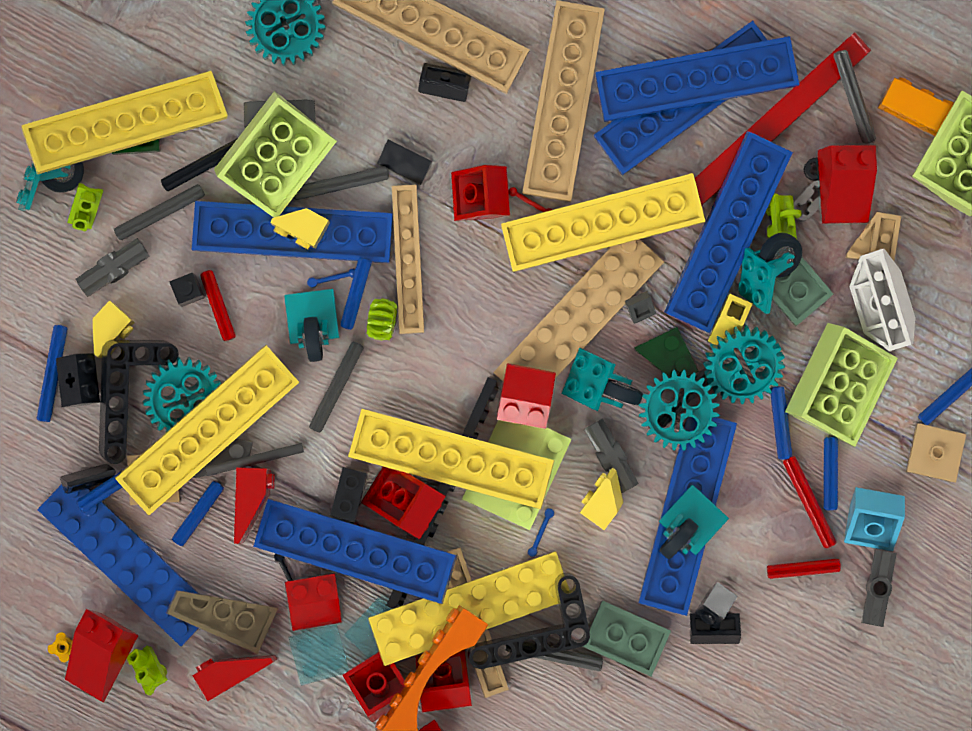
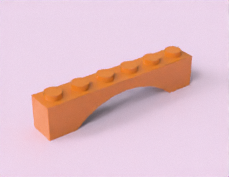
(459, 634)

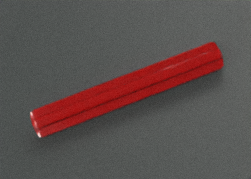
(809, 502)

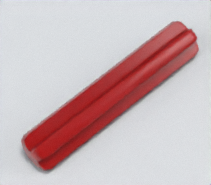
(217, 305)
(803, 568)

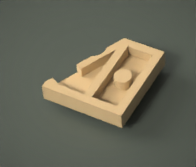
(878, 234)

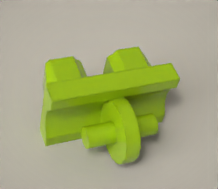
(84, 207)
(782, 215)
(147, 669)

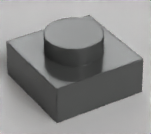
(640, 307)

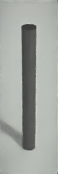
(254, 459)

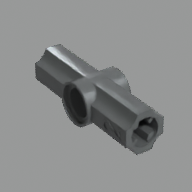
(112, 267)
(611, 454)
(876, 605)

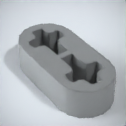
(805, 196)

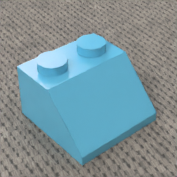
(874, 519)

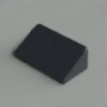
(444, 82)
(404, 162)
(87, 478)
(726, 632)

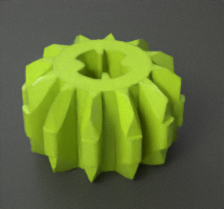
(381, 319)

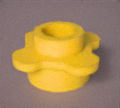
(54, 648)

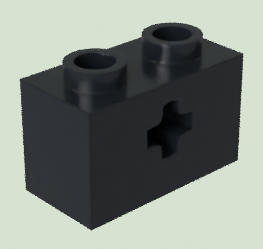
(78, 380)
(349, 494)

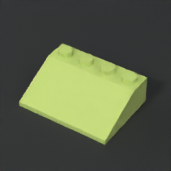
(274, 155)
(948, 160)
(841, 384)
(526, 439)

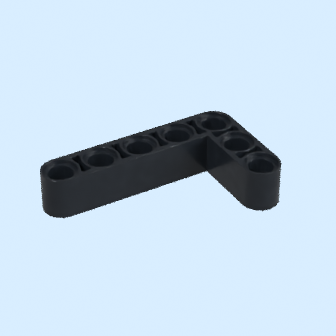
(121, 388)
(540, 636)

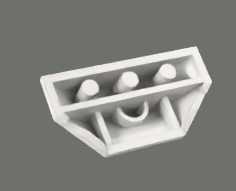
(883, 301)

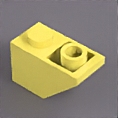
(303, 225)
(731, 315)
(108, 325)
(605, 501)

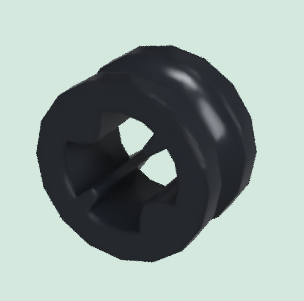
(807, 167)

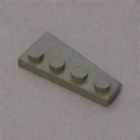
(226, 618)

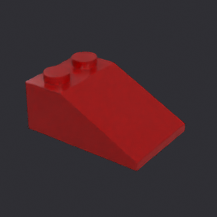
(847, 182)
(251, 494)
(403, 500)
(98, 653)
(223, 674)

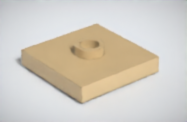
(936, 453)

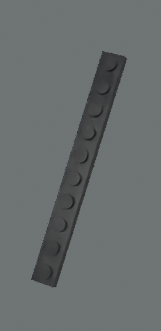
(478, 416)

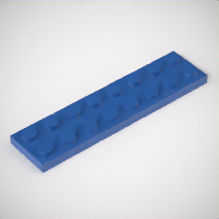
(697, 79)
(638, 137)
(248, 231)
(728, 232)
(355, 551)
(121, 557)
(672, 581)

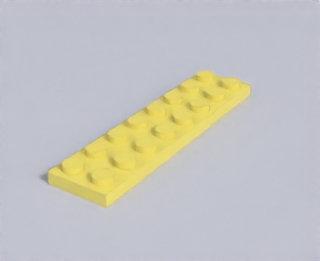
(124, 122)
(603, 222)
(207, 430)
(451, 459)
(491, 598)

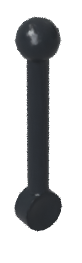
(279, 558)

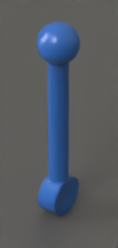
(312, 282)
(549, 513)

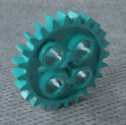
(296, 45)
(765, 353)
(175, 377)
(656, 407)

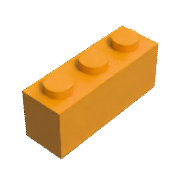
(915, 105)

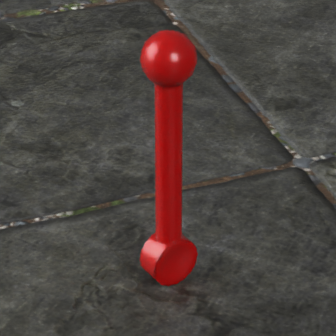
(513, 192)

